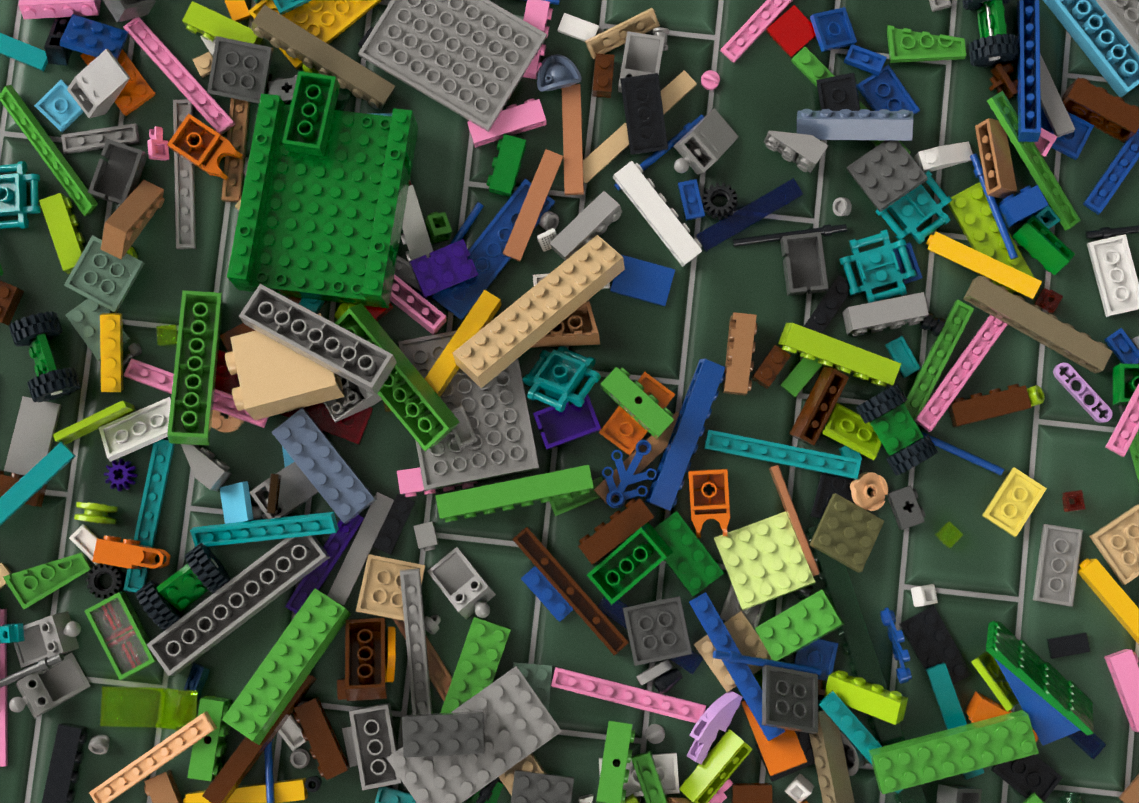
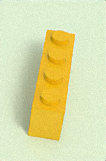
(111, 352)

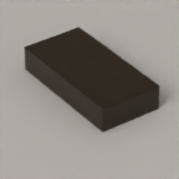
(274, 491)

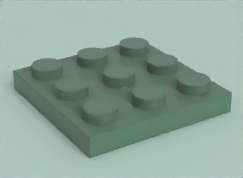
(103, 276)

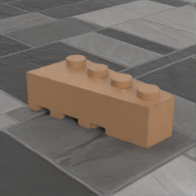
(131, 218)
(573, 331)
(739, 353)

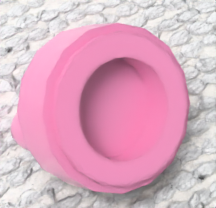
(710, 80)

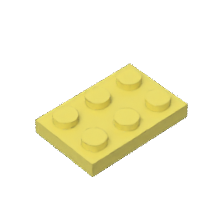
(1014, 502)

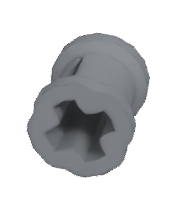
(663, 32)

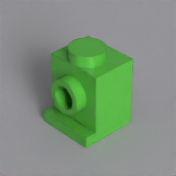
(443, 231)

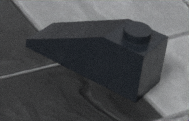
(55, 53)

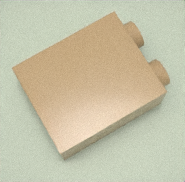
(276, 377)

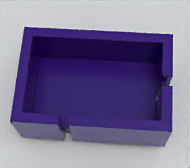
(443, 268)
(566, 425)

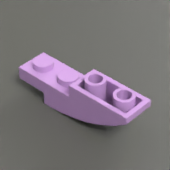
(714, 718)

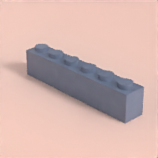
(856, 124)

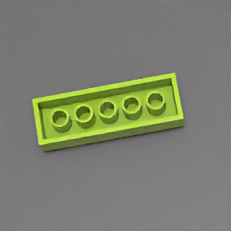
(843, 355)

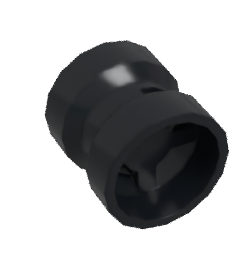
(933, 323)

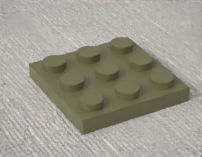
(847, 533)

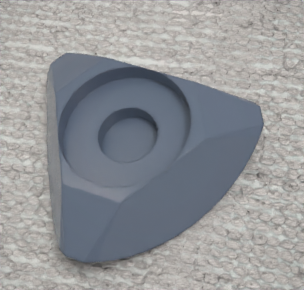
(557, 73)

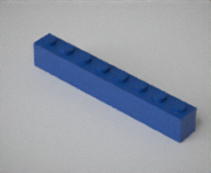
(1028, 71)
(686, 434)
(739, 672)

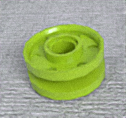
(95, 513)

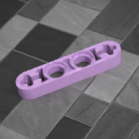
(1084, 390)

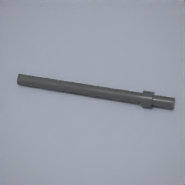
(43, 664)

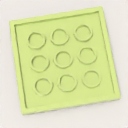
(764, 560)

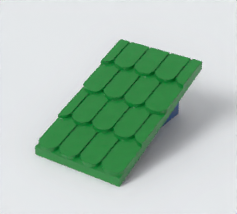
(1051, 701)

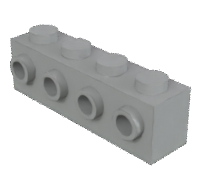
(586, 225)

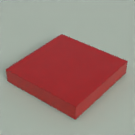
(792, 31)

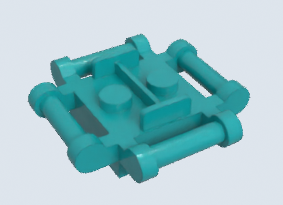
(14, 196)
(916, 209)
(877, 267)
(559, 376)

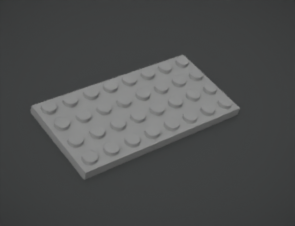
(513, 729)

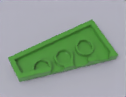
(916, 46)
(39, 581)

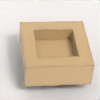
(203, 64)

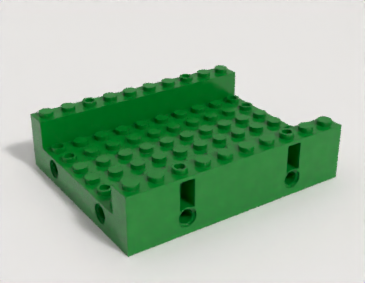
(327, 221)

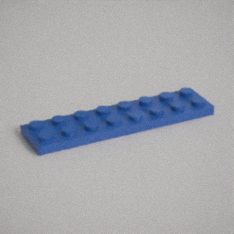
(488, 255)

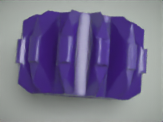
(115, 479)

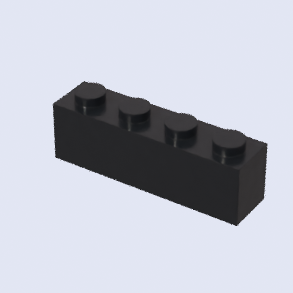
(64, 763)

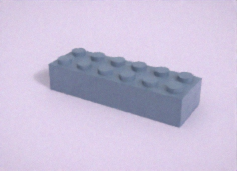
(324, 465)

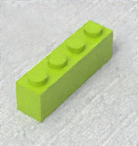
(214, 24)
(63, 230)
(867, 697)
(716, 768)

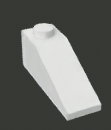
(943, 156)

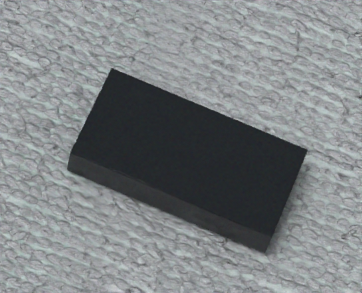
(1068, 645)

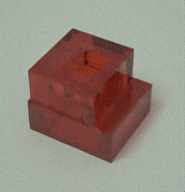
(1043, 302)
(1078, 501)

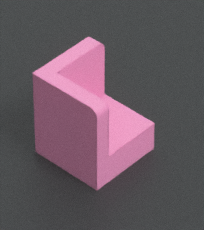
(1045, 142)

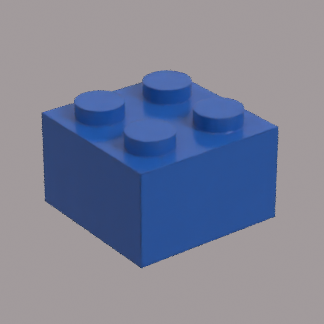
(1022, 205)

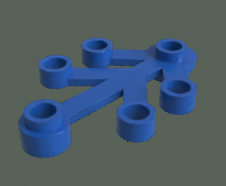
(627, 477)
(888, 619)

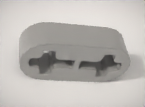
(654, 671)

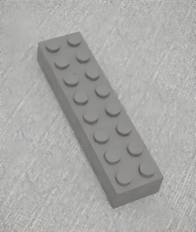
(318, 339)

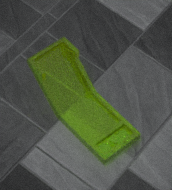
(147, 707)

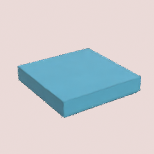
(59, 106)
(236, 503)

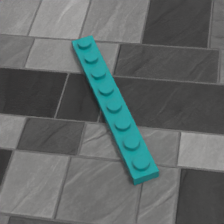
(783, 454)
(150, 508)
(265, 529)

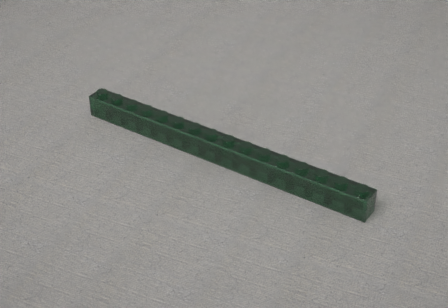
(859, 648)

